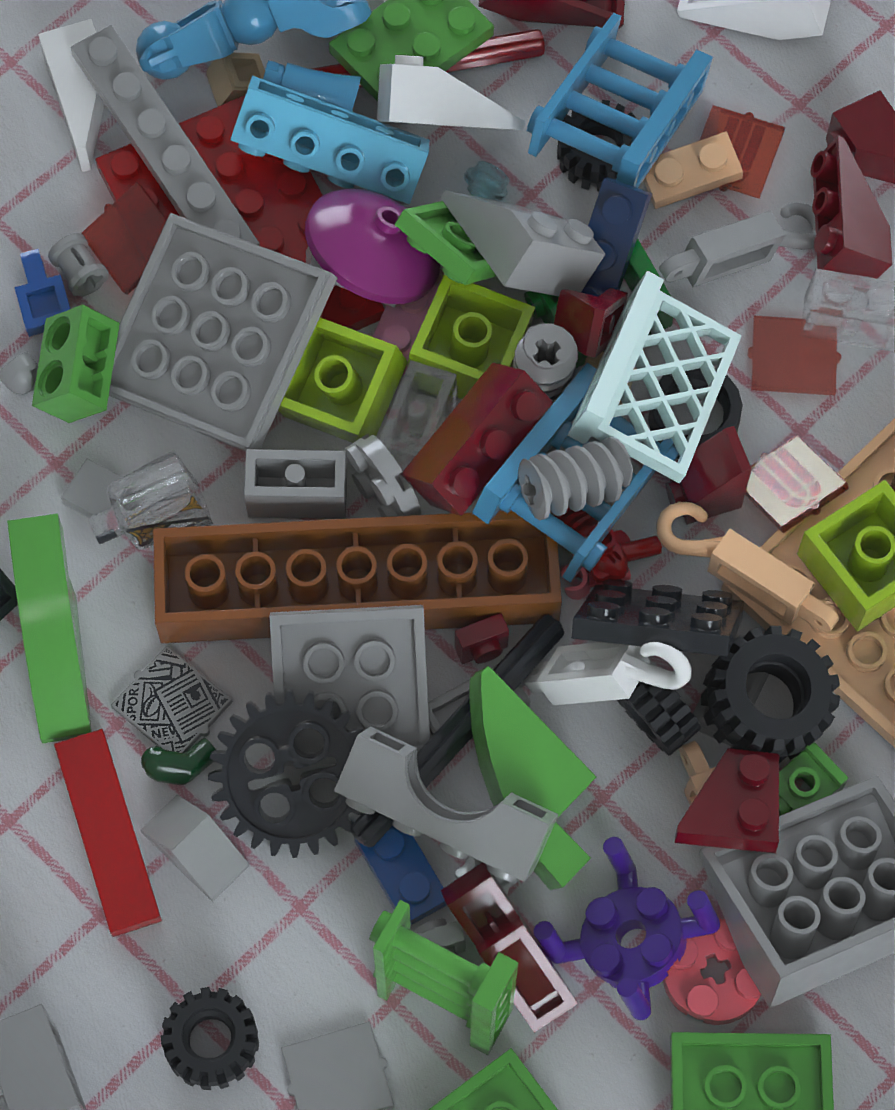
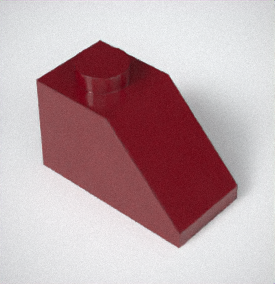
(870, 134)
(715, 476)

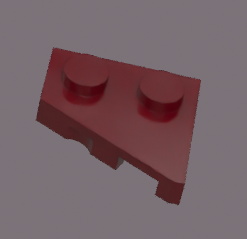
(736, 805)

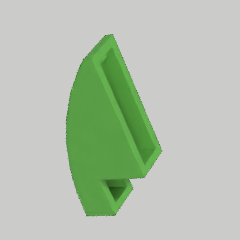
(49, 627)
(530, 760)

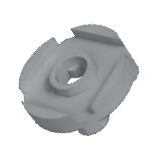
(379, 477)

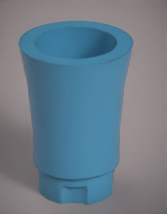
(325, 86)

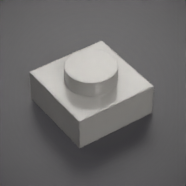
(445, 935)

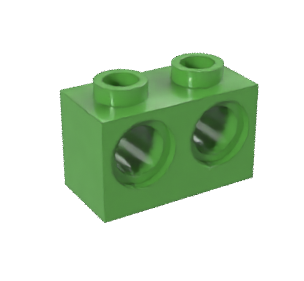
(75, 364)

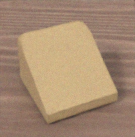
(232, 74)

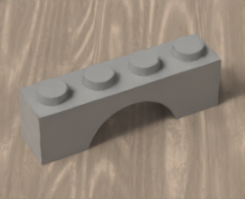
(386, 779)

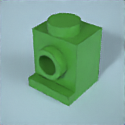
(817, 772)

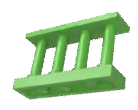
(472, 992)

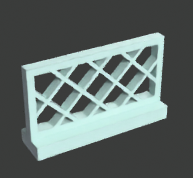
(616, 370)

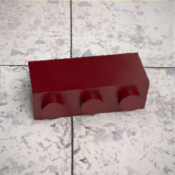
(477, 438)

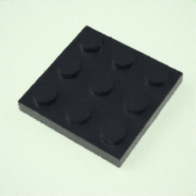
(663, 615)

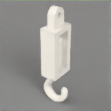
(605, 672)

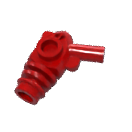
(619, 547)

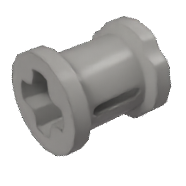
(78, 264)

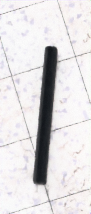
(457, 729)

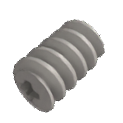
(547, 357)
(575, 477)

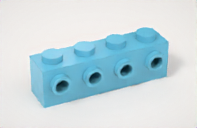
(329, 141)

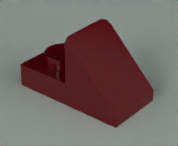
(590, 318)

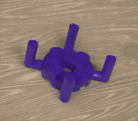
(624, 910)

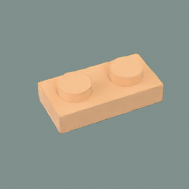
(693, 170)

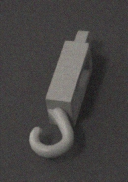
(737, 246)

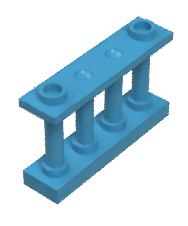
(647, 135)
(552, 430)

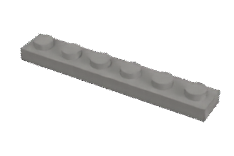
(156, 134)

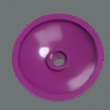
(358, 242)

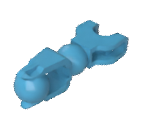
(218, 27)

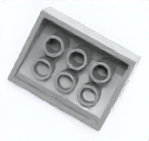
(818, 900)

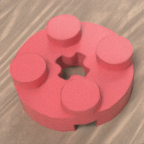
(703, 997)

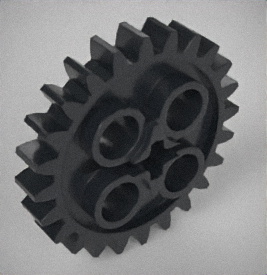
(277, 728)

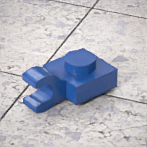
(41, 296)

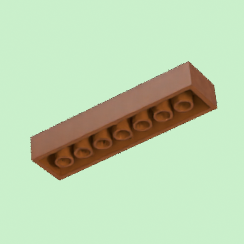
(230, 577)

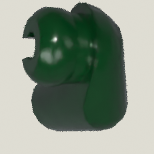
(177, 767)

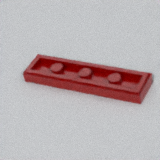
(107, 833)

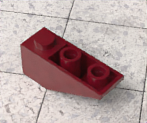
(848, 219)

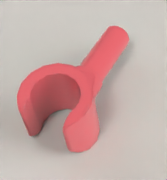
(583, 589)

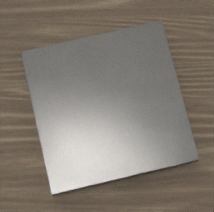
(216, 332)

